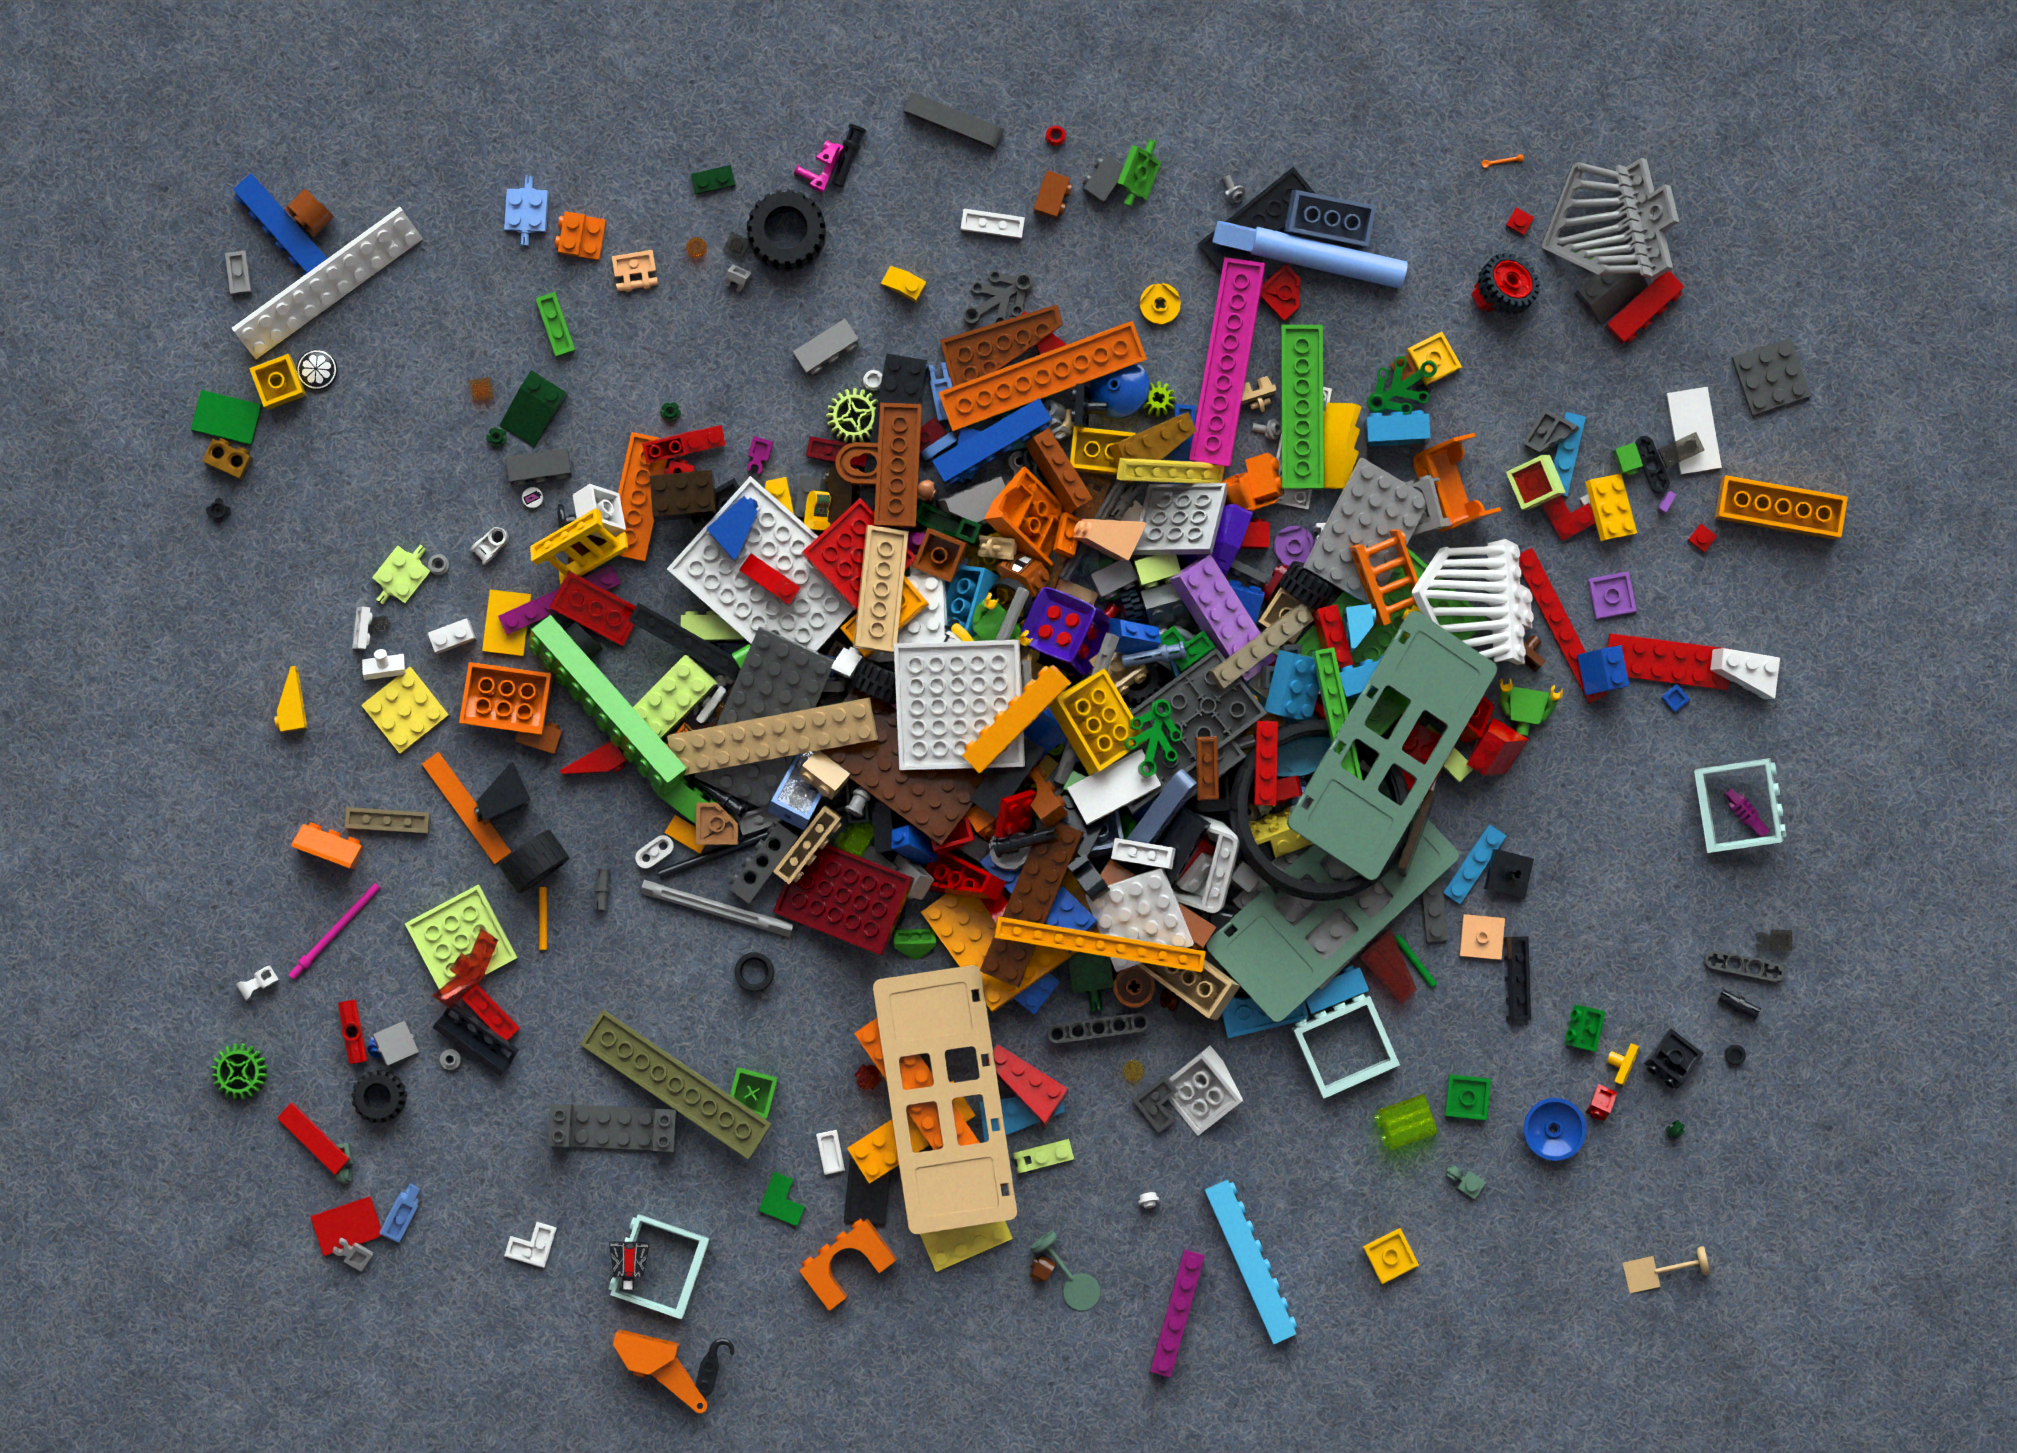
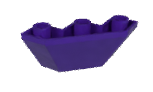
(1229, 537)

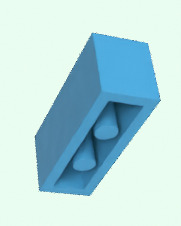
(1338, 989)

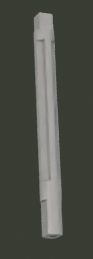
(1103, 661)
(716, 908)

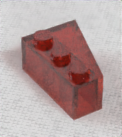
(1389, 967)

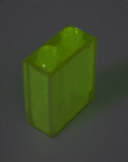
(1406, 1121)

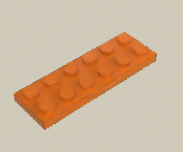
(636, 497)

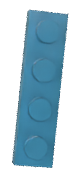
(1567, 452)
(1474, 864)

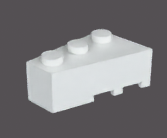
(1747, 669)

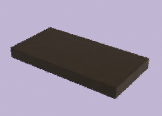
(1416, 833)

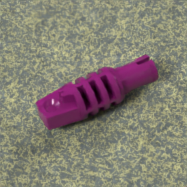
(1746, 812)

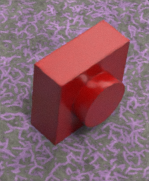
(1519, 221)
(1702, 538)

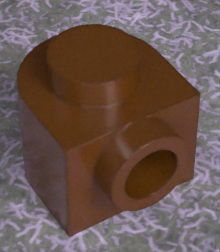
(1041, 1268)

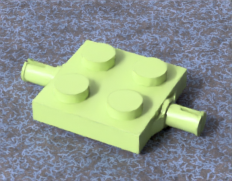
(401, 574)

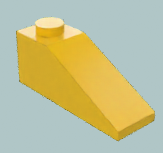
(291, 706)

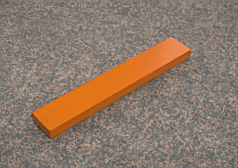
(464, 806)

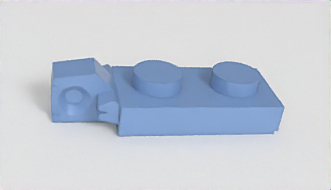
(400, 1214)

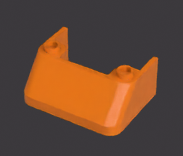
(1453, 501)

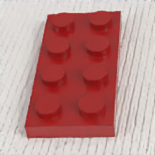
(594, 608)

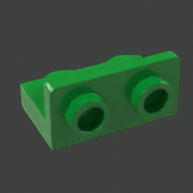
(1585, 1028)

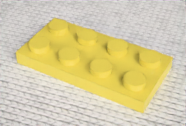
(958, 1244)

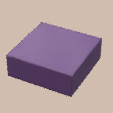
(1666, 502)

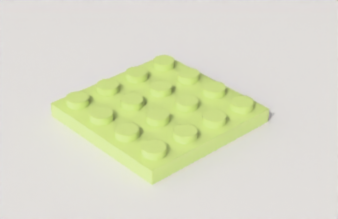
(453, 929)

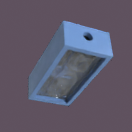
(795, 799)

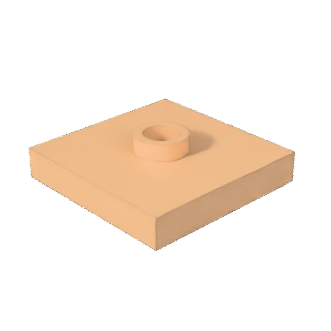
(1482, 937)

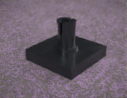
(1509, 873)

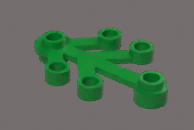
(1399, 388)
(1154, 735)

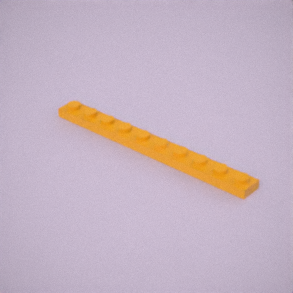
(1099, 944)

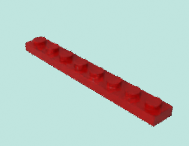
(1554, 615)

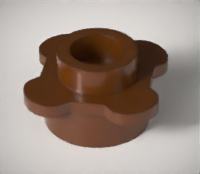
(1169, 999)

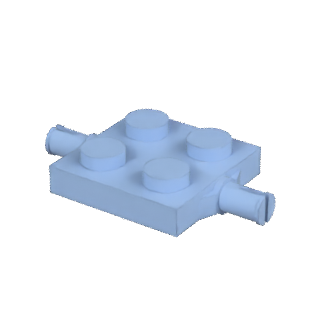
(526, 210)

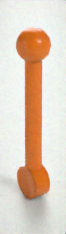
(1485, 163)

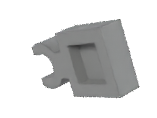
(355, 1256)

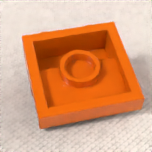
(580, 236)

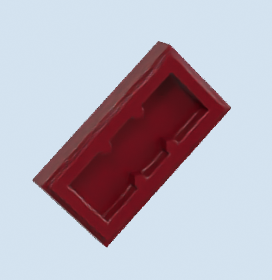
(931, 433)

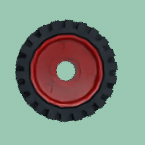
(1508, 283)

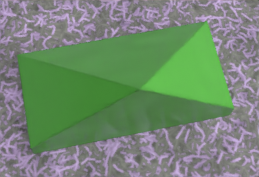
(914, 942)

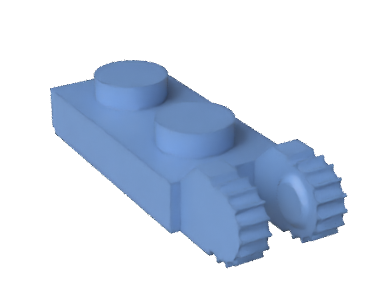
(937, 386)

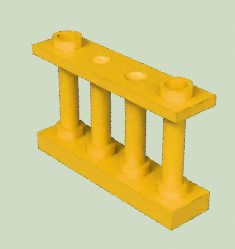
(577, 532)

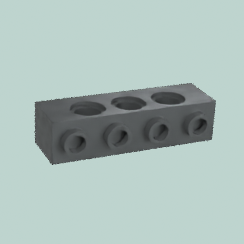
(748, 890)

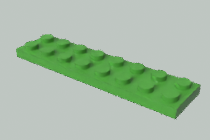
(1302, 406)

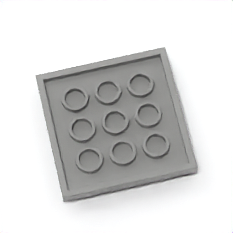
(1181, 518)

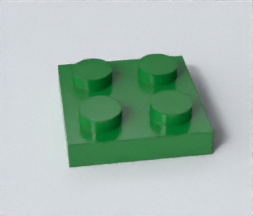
(1467, 1097)

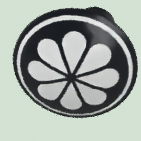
(317, 369)

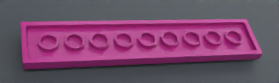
(1227, 362)

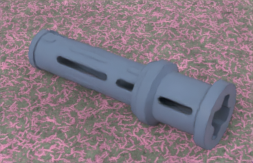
(1164, 650)

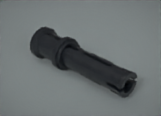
(850, 145)
(726, 801)
(1015, 843)

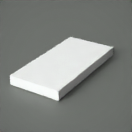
(1691, 413)
(1112, 788)

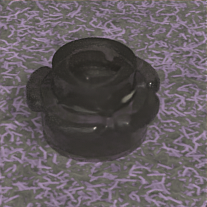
(380, 623)

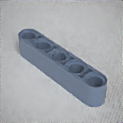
(1164, 808)

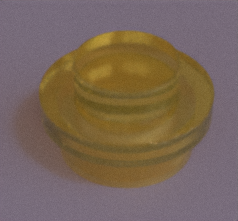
(1133, 1070)

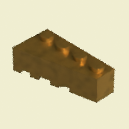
(1155, 441)

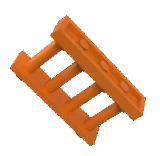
(1369, 574)

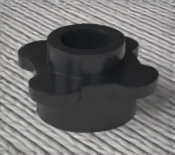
(218, 504)

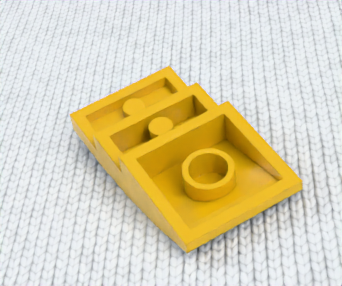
(1339, 443)

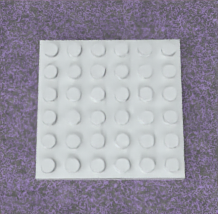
(949, 696)

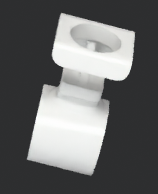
(263, 979)

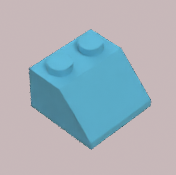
(1357, 623)

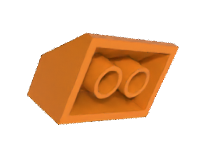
(328, 845)

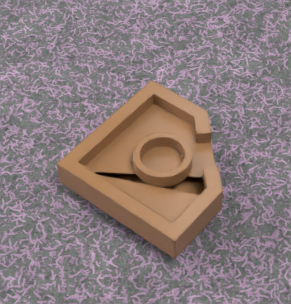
(715, 825)

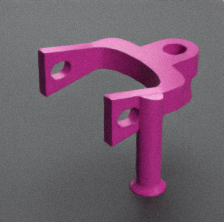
(829, 150)

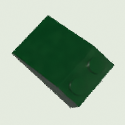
(533, 408)

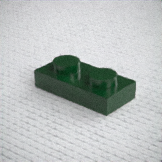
(713, 179)

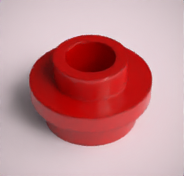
(1055, 129)

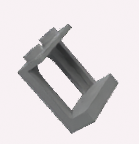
(1437, 521)

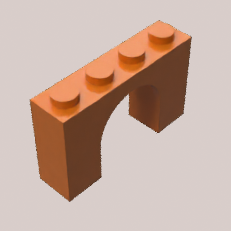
(863, 1238)

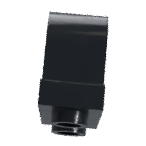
(1088, 877)

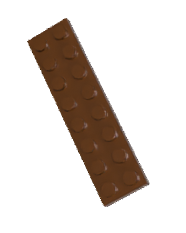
(1032, 901)

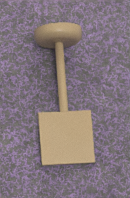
(1643, 1275)

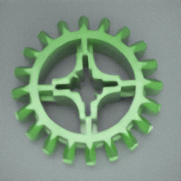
(246, 1077)

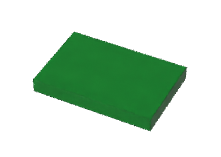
(226, 417)

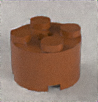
(309, 212)
(1125, 995)

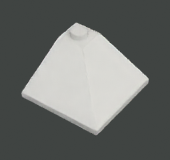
(1204, 1090)

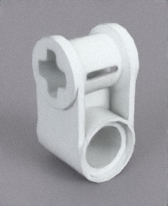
(489, 546)

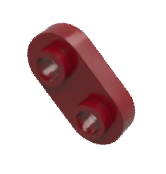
(1274, 585)

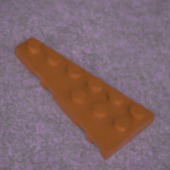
(998, 344)

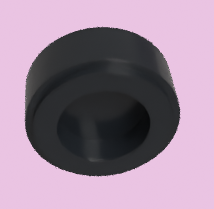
(1735, 1054)

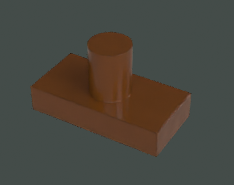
(1531, 658)

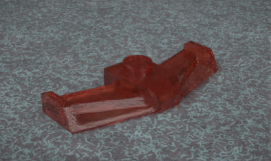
(468, 970)

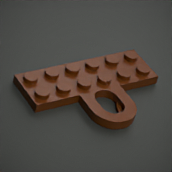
(896, 467)

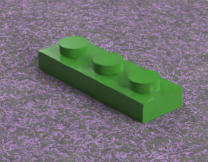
(555, 324)

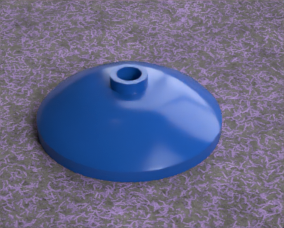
(1128, 395)
(1569, 1132)

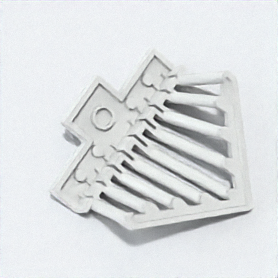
(1508, 599)

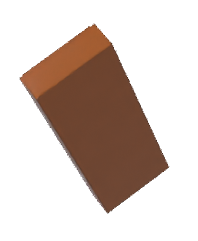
(1207, 768)

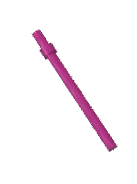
(306, 961)

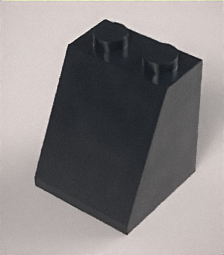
(502, 797)

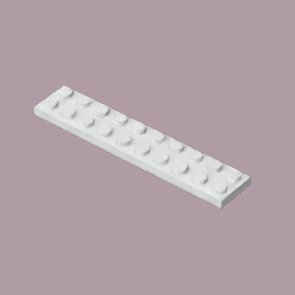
(327, 283)

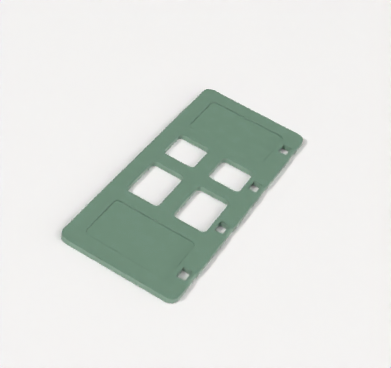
(1350, 814)
(1274, 958)

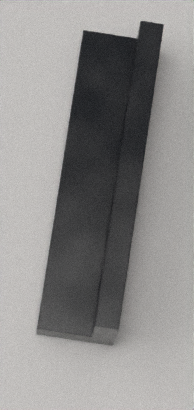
(474, 1042)

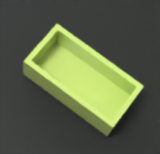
(675, 695)

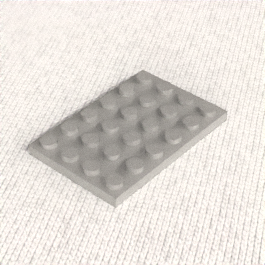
(1364, 515)

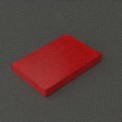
(351, 1221)

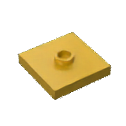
(1438, 350)
(1390, 1255)

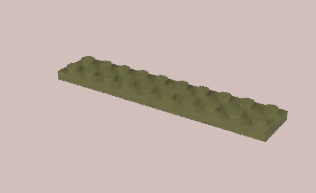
(676, 1084)

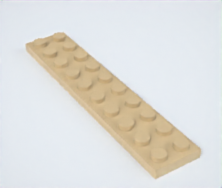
(775, 736)

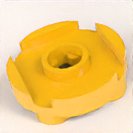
(1159, 292)

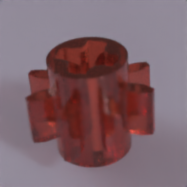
(867, 1076)

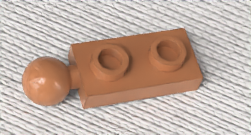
(926, 491)

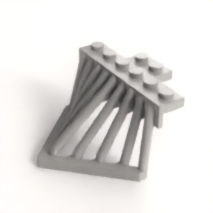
(1645, 214)

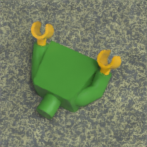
(988, 621)
(1527, 705)

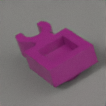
(759, 451)

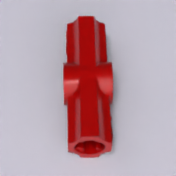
(350, 1017)

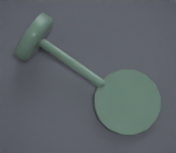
(1081, 1289)

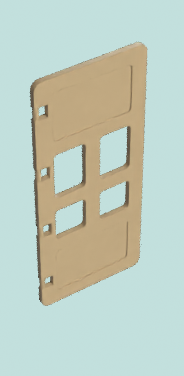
(957, 1182)

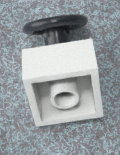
(596, 497)

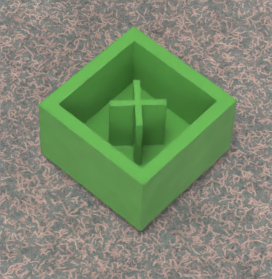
(754, 1090)

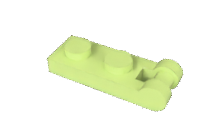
(1044, 1155)

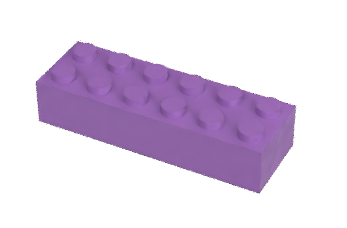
(1217, 609)

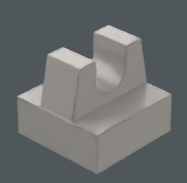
(737, 275)

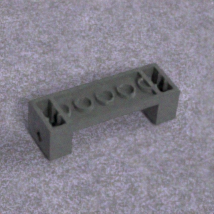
(612, 1127)

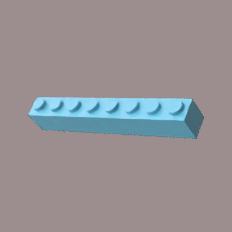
(1250, 1261)

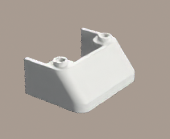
(1213, 892)

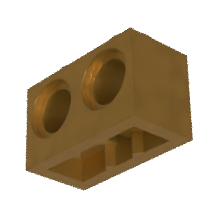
(225, 463)

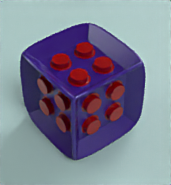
(1065, 630)

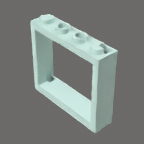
(1774, 791)
(1360, 1076)
(616, 1283)

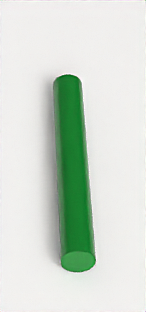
(1415, 961)

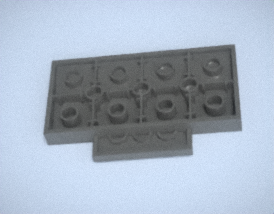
(1199, 711)

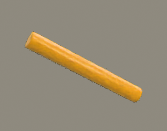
(542, 918)

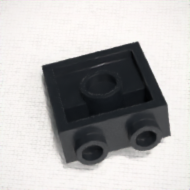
(1673, 1059)

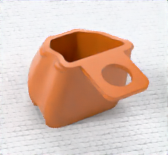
(1240, 493)

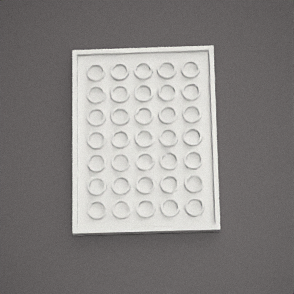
(778, 541)

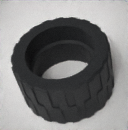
(534, 861)

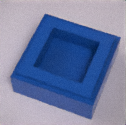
(1675, 698)

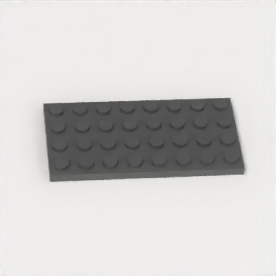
(772, 681)

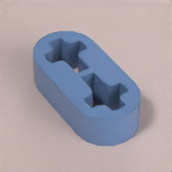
(938, 446)

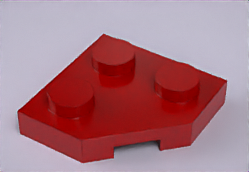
(1282, 292)

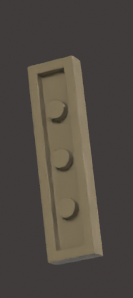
(387, 820)

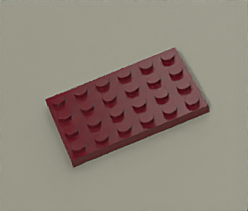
(847, 898)

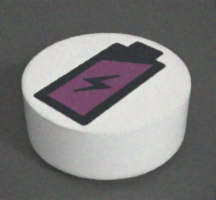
(532, 497)

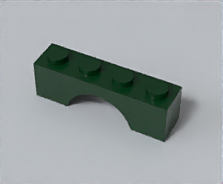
(951, 525)

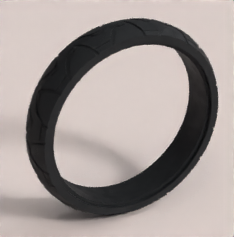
(1258, 861)

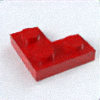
(1567, 522)

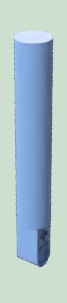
(1312, 254)

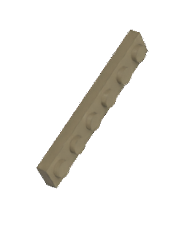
(1261, 645)

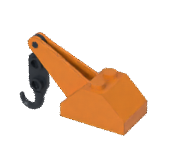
(659, 1358)

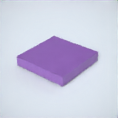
(1612, 595)

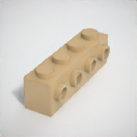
(803, 850)

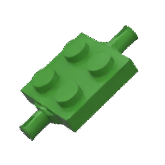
(1139, 172)

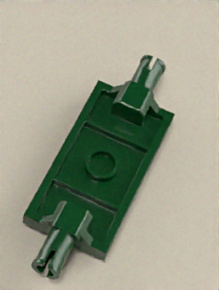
(1091, 974)

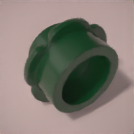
(665, 411)
(491, 437)
(1676, 1130)

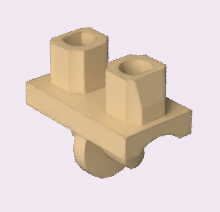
(1265, 389)
(997, 547)

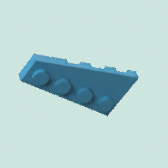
(1245, 1017)
(1014, 1116)

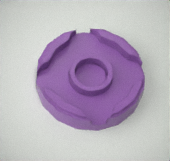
(1295, 550)

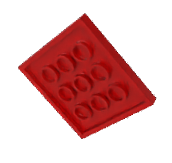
(840, 550)

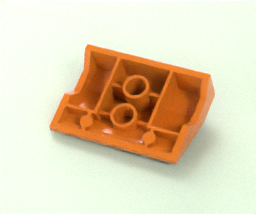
(1027, 514)

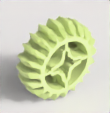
(845, 418)

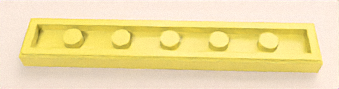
(1169, 471)

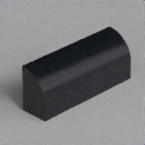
(1005, 780)
(1185, 837)

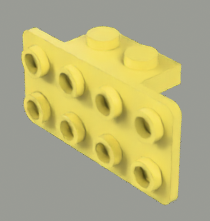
(1275, 829)

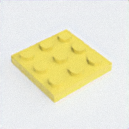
(405, 710)

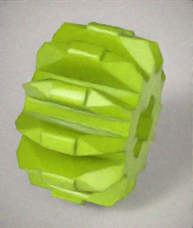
(1165, 400)

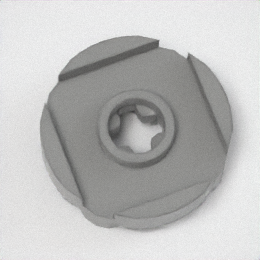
(1013, 860)

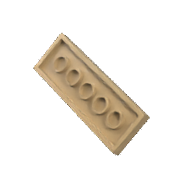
(880, 589)

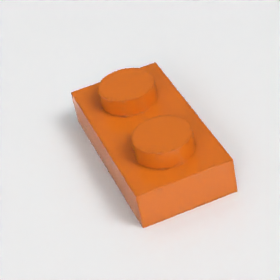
(1064, 541)

